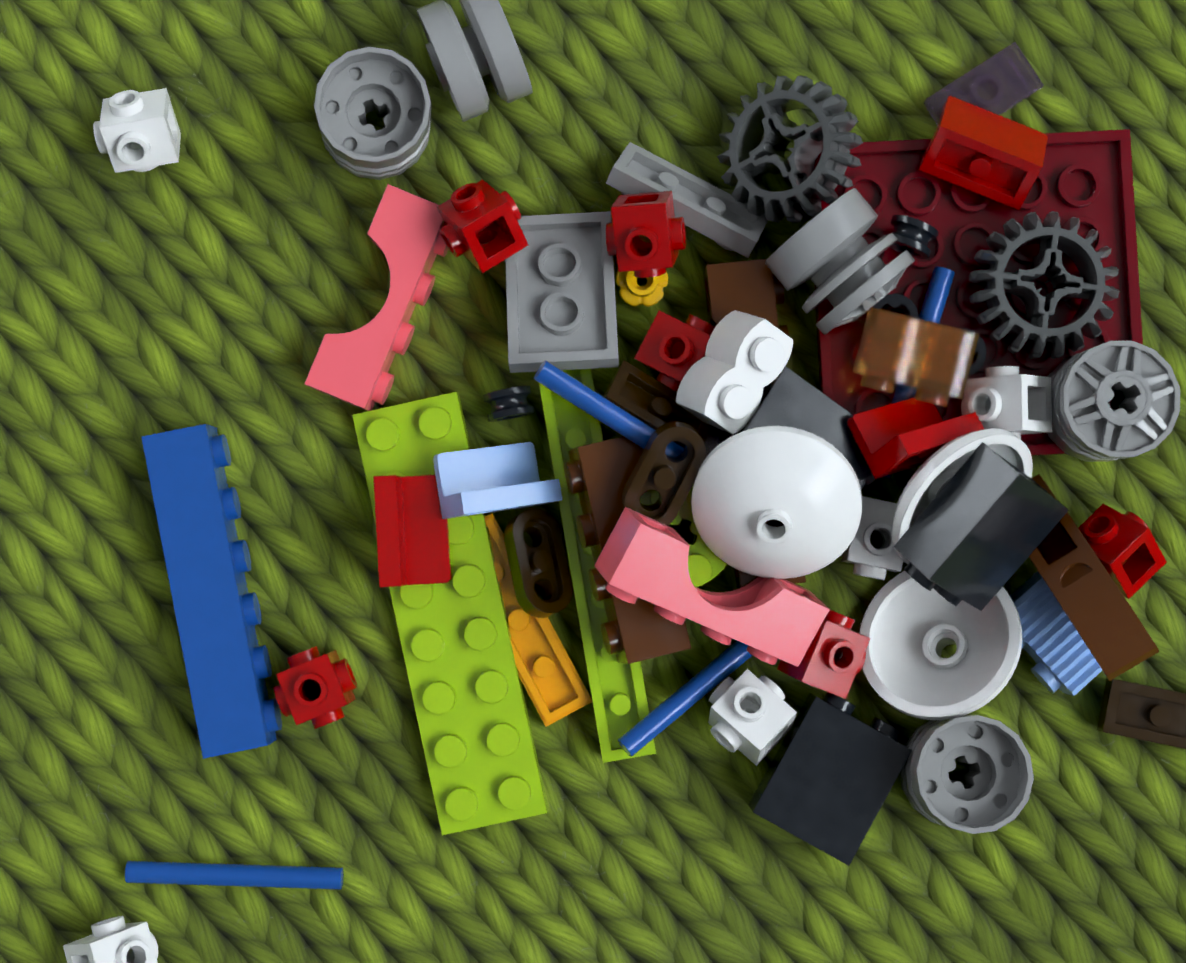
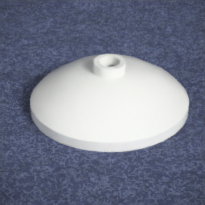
(944, 464)
(779, 477)
(906, 644)

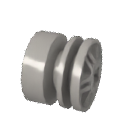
(381, 83)
(839, 261)
(1086, 383)
(992, 788)

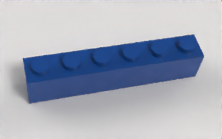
(211, 590)

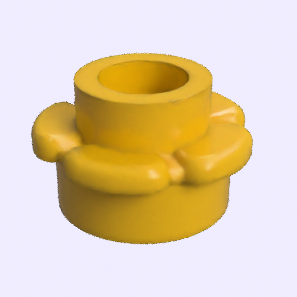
(641, 295)

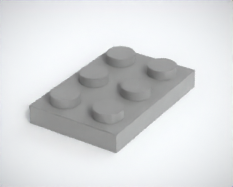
(562, 294)

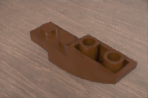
(1091, 598)

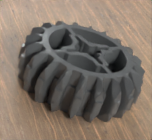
(769, 117)
(1048, 262)

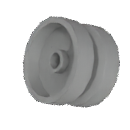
(472, 52)

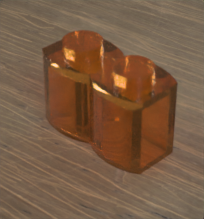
(915, 355)

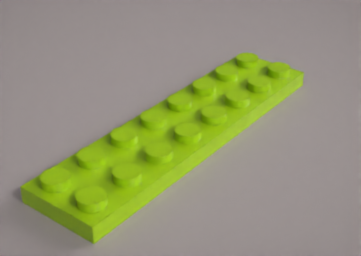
(457, 639)

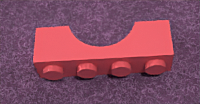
(357, 362)
(652, 564)

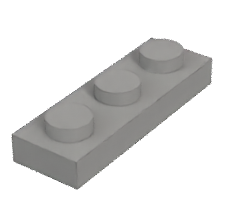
(697, 201)

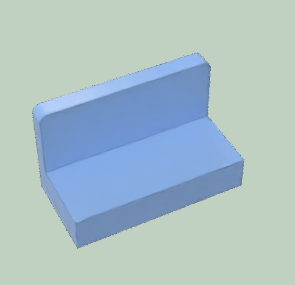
(491, 480)

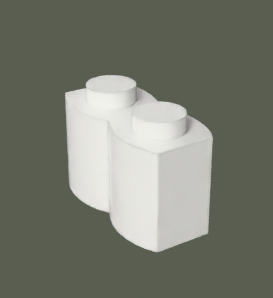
(737, 364)

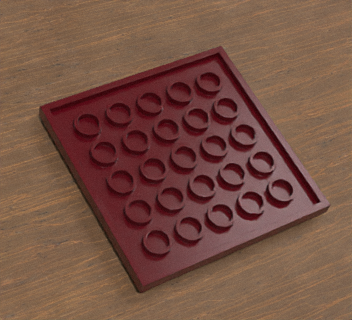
(1081, 178)

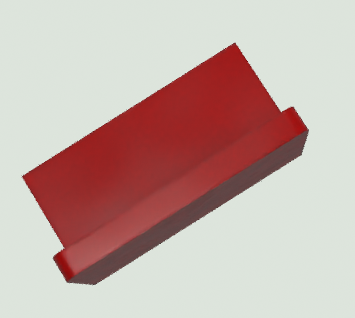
(985, 153)
(905, 434)
(410, 531)

